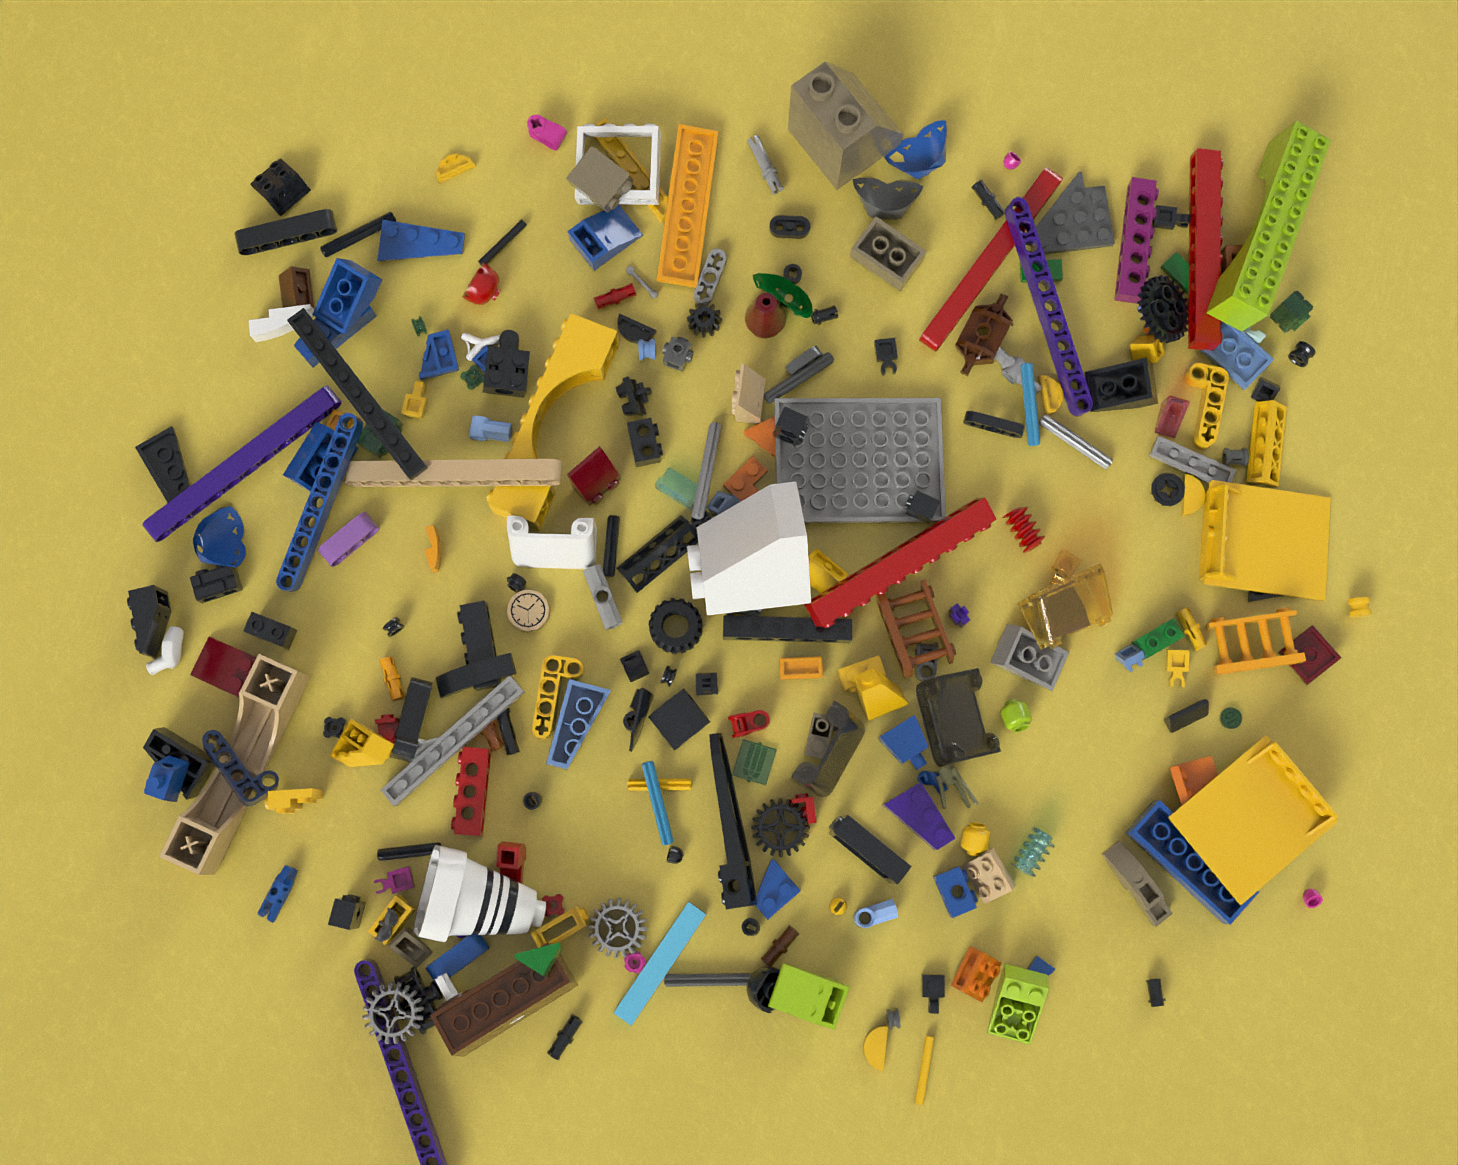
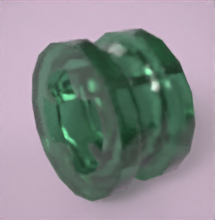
(419, 326)

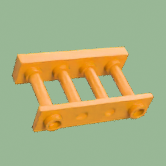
(1247, 662)

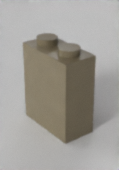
(600, 179)

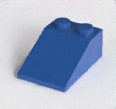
(346, 295)

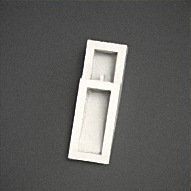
(276, 324)

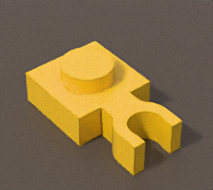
(1177, 662)

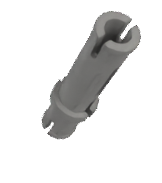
(769, 172)

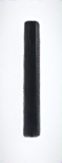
(356, 235)

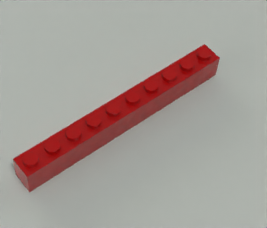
(1204, 247)
(899, 562)

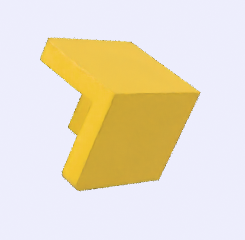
(1147, 348)

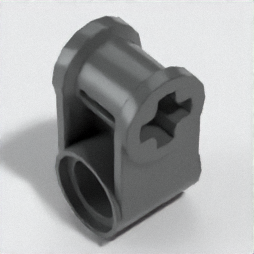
(921, 648)

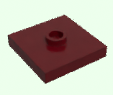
(1318, 655)

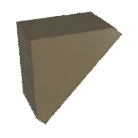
(410, 947)

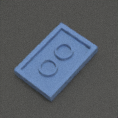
(1239, 356)

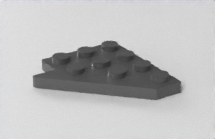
(1077, 220)

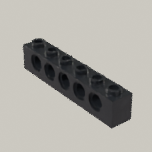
(785, 629)

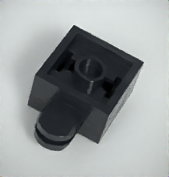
(508, 367)

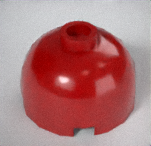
(483, 286)

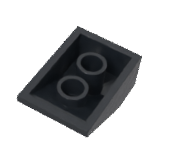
(1122, 386)

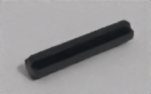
(611, 546)
(406, 851)

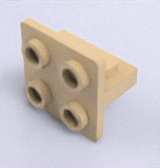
(989, 876)

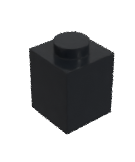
(921, 506)

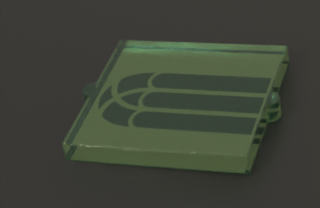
(754, 762)

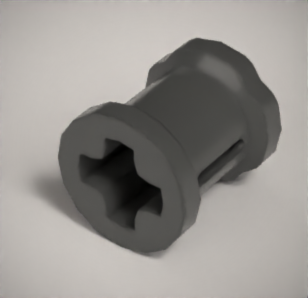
(1235, 457)

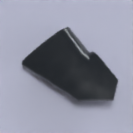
(641, 703)

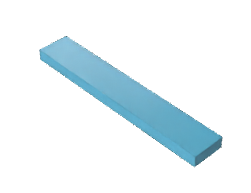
(659, 963)

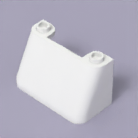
(553, 550)

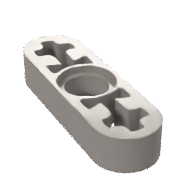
(710, 262)

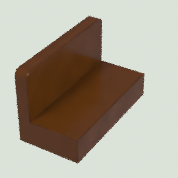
(296, 287)

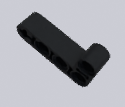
(411, 720)

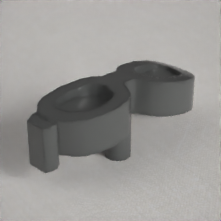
(390, 920)

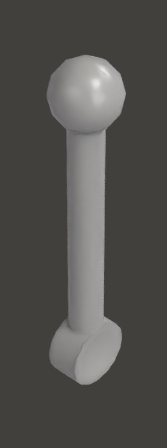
(630, 271)

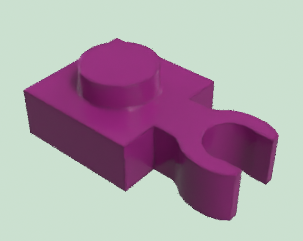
(397, 880)

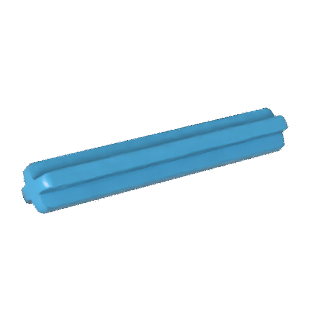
(1030, 404)
(657, 802)

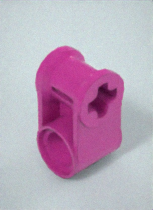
(548, 132)

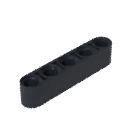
(285, 232)

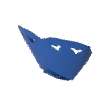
(924, 153)
(218, 539)

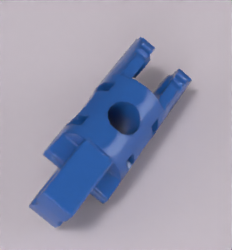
(278, 893)

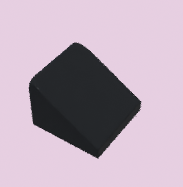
(1265, 390)
(634, 666)

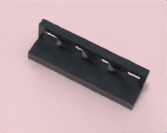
(657, 546)

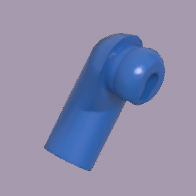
(928, 778)

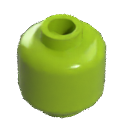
(1016, 715)

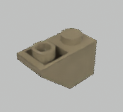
(818, 736)

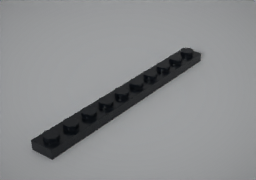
(357, 394)

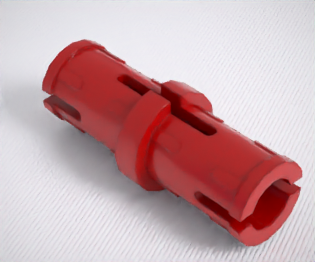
(615, 296)

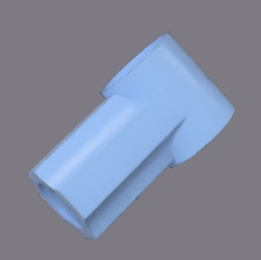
(484, 428)
(877, 913)

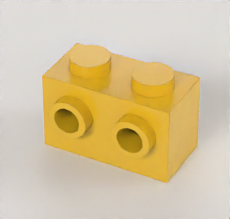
(846, 674)

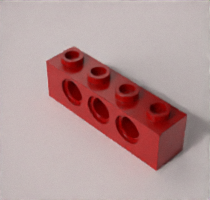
(482, 759)

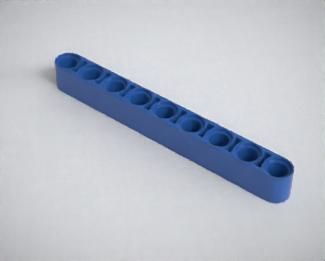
(311, 510)

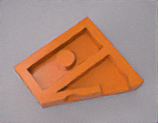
(762, 435)

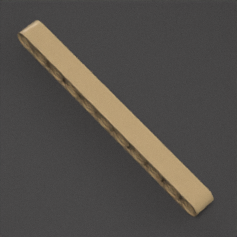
(457, 473)

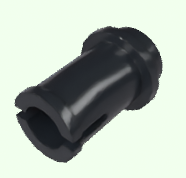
(824, 315)
(1155, 992)

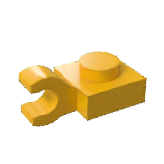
(414, 403)

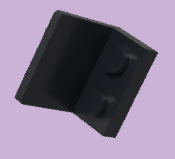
(280, 186)

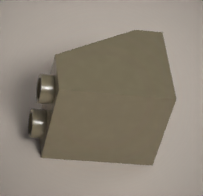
(840, 123)

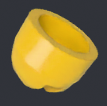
(833, 904)

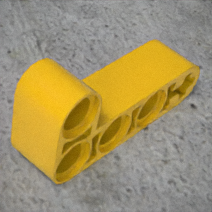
(1206, 406)
(552, 697)

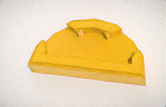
(452, 166)
(1051, 394)
(1193, 496)
(875, 1047)

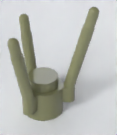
(950, 776)

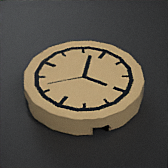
(528, 610)

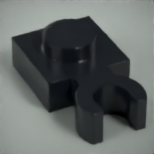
(886, 352)

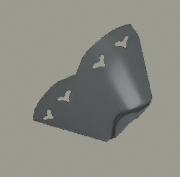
(885, 200)

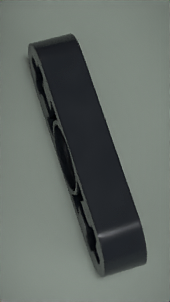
(994, 424)

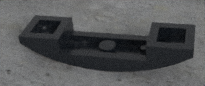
(475, 674)

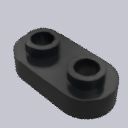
(789, 226)

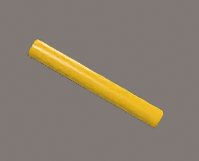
(924, 1070)

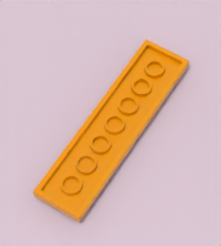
(687, 206)

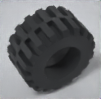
(670, 608)

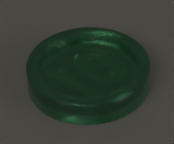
(1230, 718)

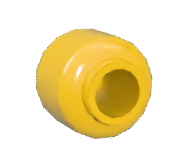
(975, 838)

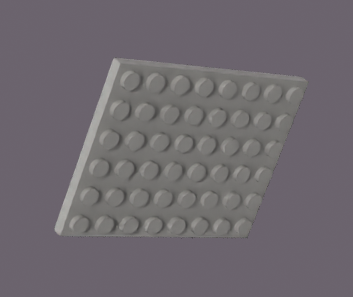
(863, 457)

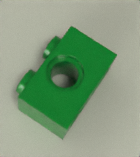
(1159, 638)

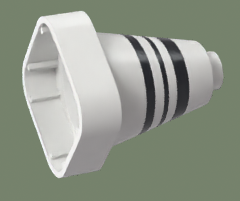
(472, 900)

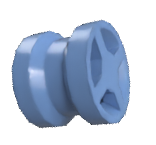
(647, 349)

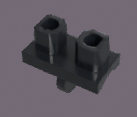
(637, 396)

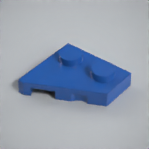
(439, 356)
(775, 890)

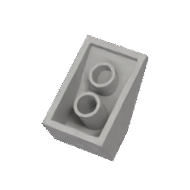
(1022, 656)

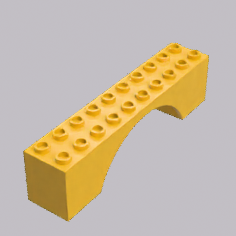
(579, 357)

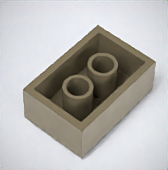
(887, 253)

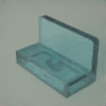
(677, 488)

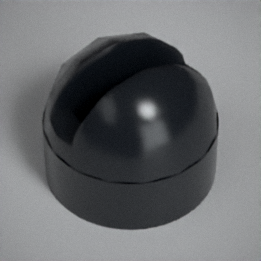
(529, 802)
(674, 855)
(753, 922)

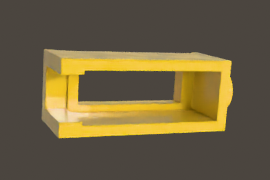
(580, 917)

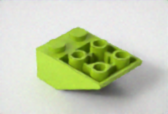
(809, 996)
(1018, 1003)

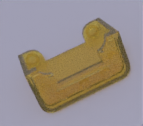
(1068, 607)

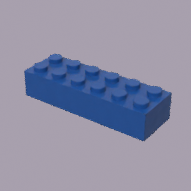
(1174, 854)

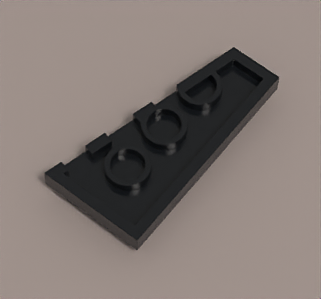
(165, 463)

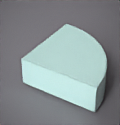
(1256, 336)

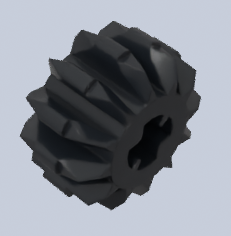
(696, 317)

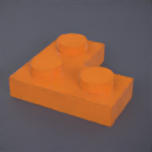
(743, 481)

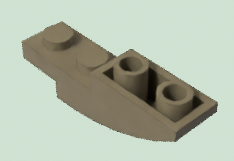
(1138, 882)

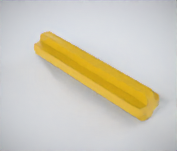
(665, 784)

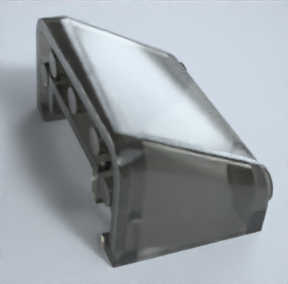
(954, 718)
(849, 732)

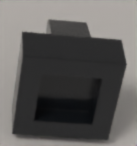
(706, 684)

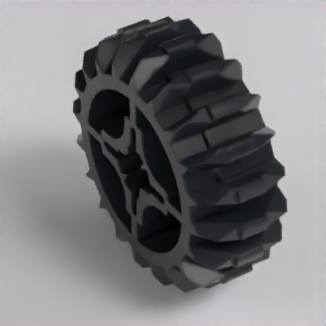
(780, 842)

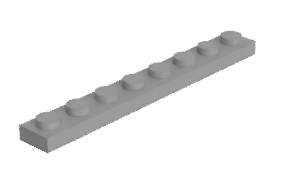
(452, 741)

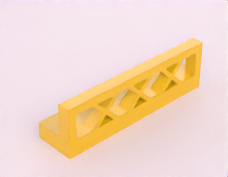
(1264, 443)

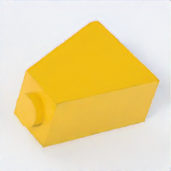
(878, 693)

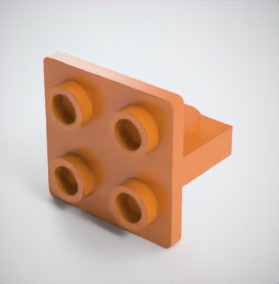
(976, 974)

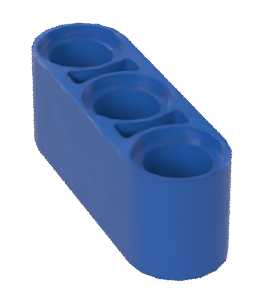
(458, 957)

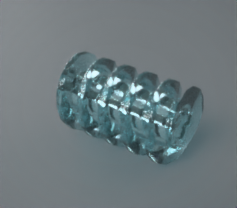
(1033, 853)

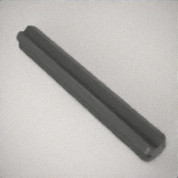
(798, 378)
(725, 979)

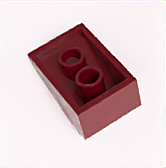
(594, 477)
(223, 666)

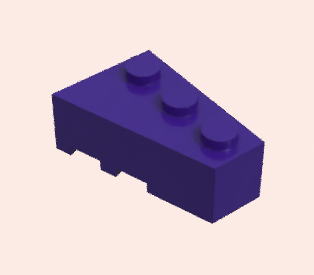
(921, 816)

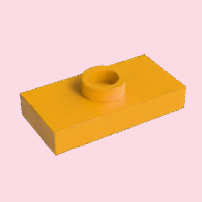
(801, 668)

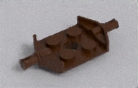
(978, 348)

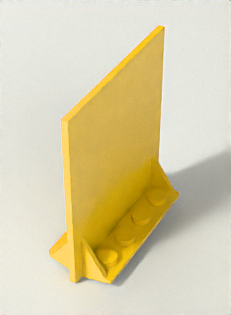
(1265, 540)
(1254, 819)

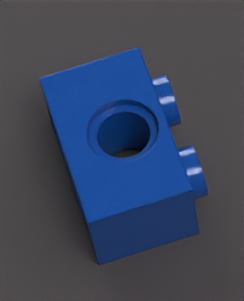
(965, 901)

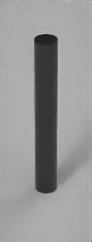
(503, 242)

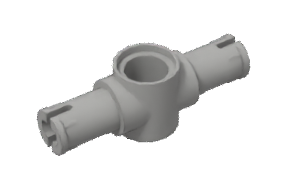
(1011, 368)

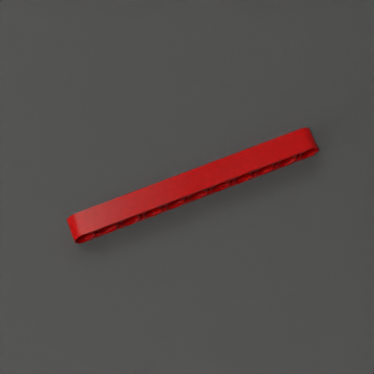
(986, 265)

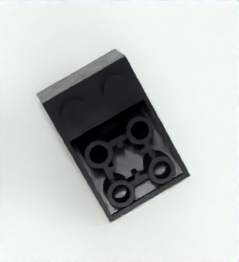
(150, 618)

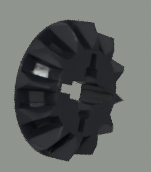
(1172, 481)

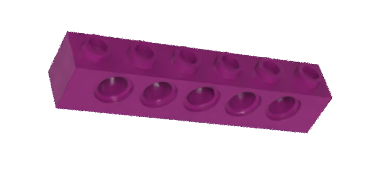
(1136, 190)

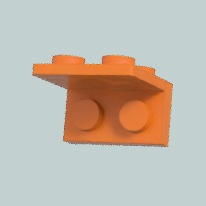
(1192, 776)

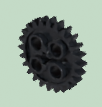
(1163, 309)

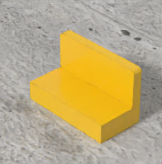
(823, 571)

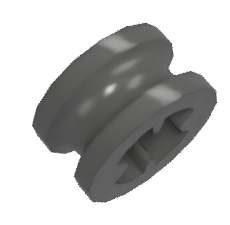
(893, 1018)

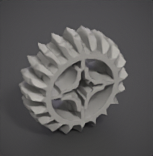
(606, 942)
(373, 1010)

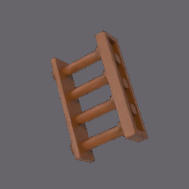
(900, 643)

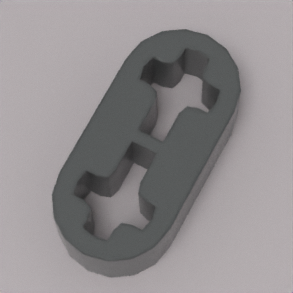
(803, 360)

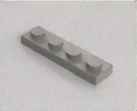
(1190, 461)

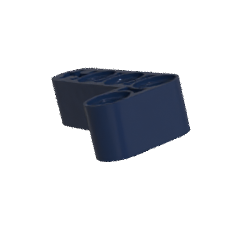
(235, 766)

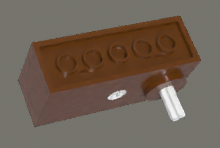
(497, 1004)

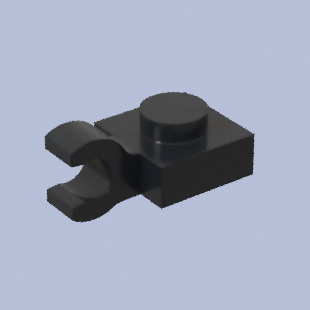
(1168, 217)
(933, 987)

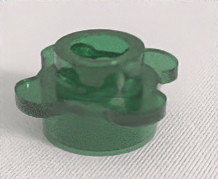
(472, 383)

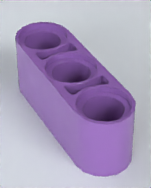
(348, 539)

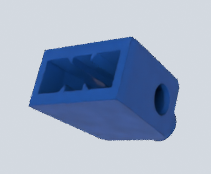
(906, 742)
(166, 781)

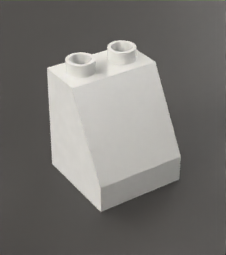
(753, 554)

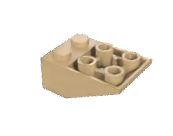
(748, 395)

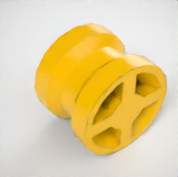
(1359, 607)

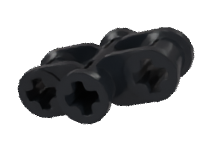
(428, 1004)

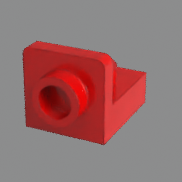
(387, 726)
(809, 809)

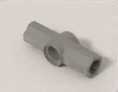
(598, 584)

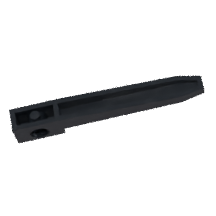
(736, 848)

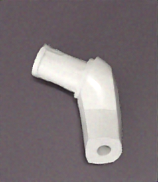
(170, 651)

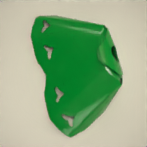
(770, 282)

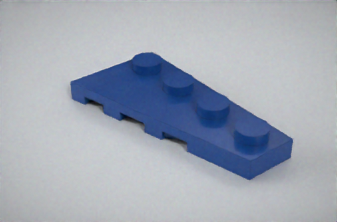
(416, 241)

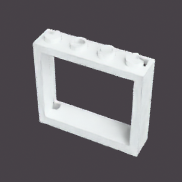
(633, 197)

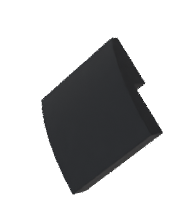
(679, 719)

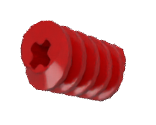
(1024, 528)

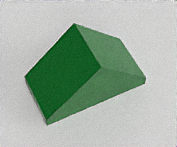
(541, 958)

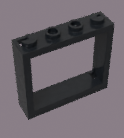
(869, 849)

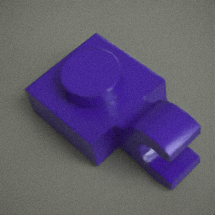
(958, 615)

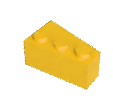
(361, 746)

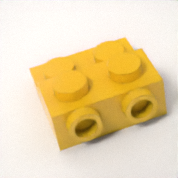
(288, 800)

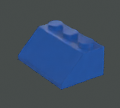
(310, 455)

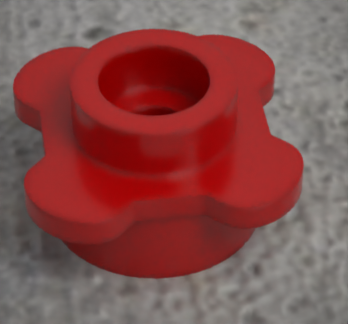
(557, 900)

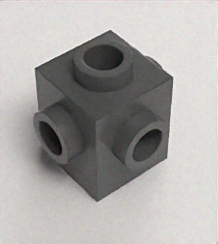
(677, 353)

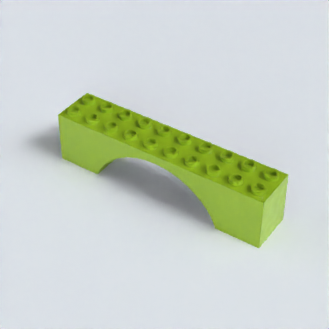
(1253, 278)

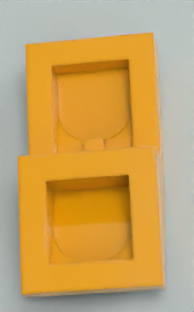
(433, 553)

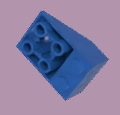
(603, 236)

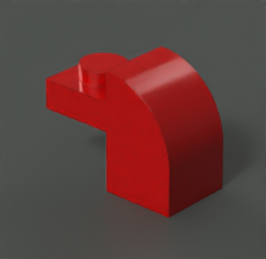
(511, 860)

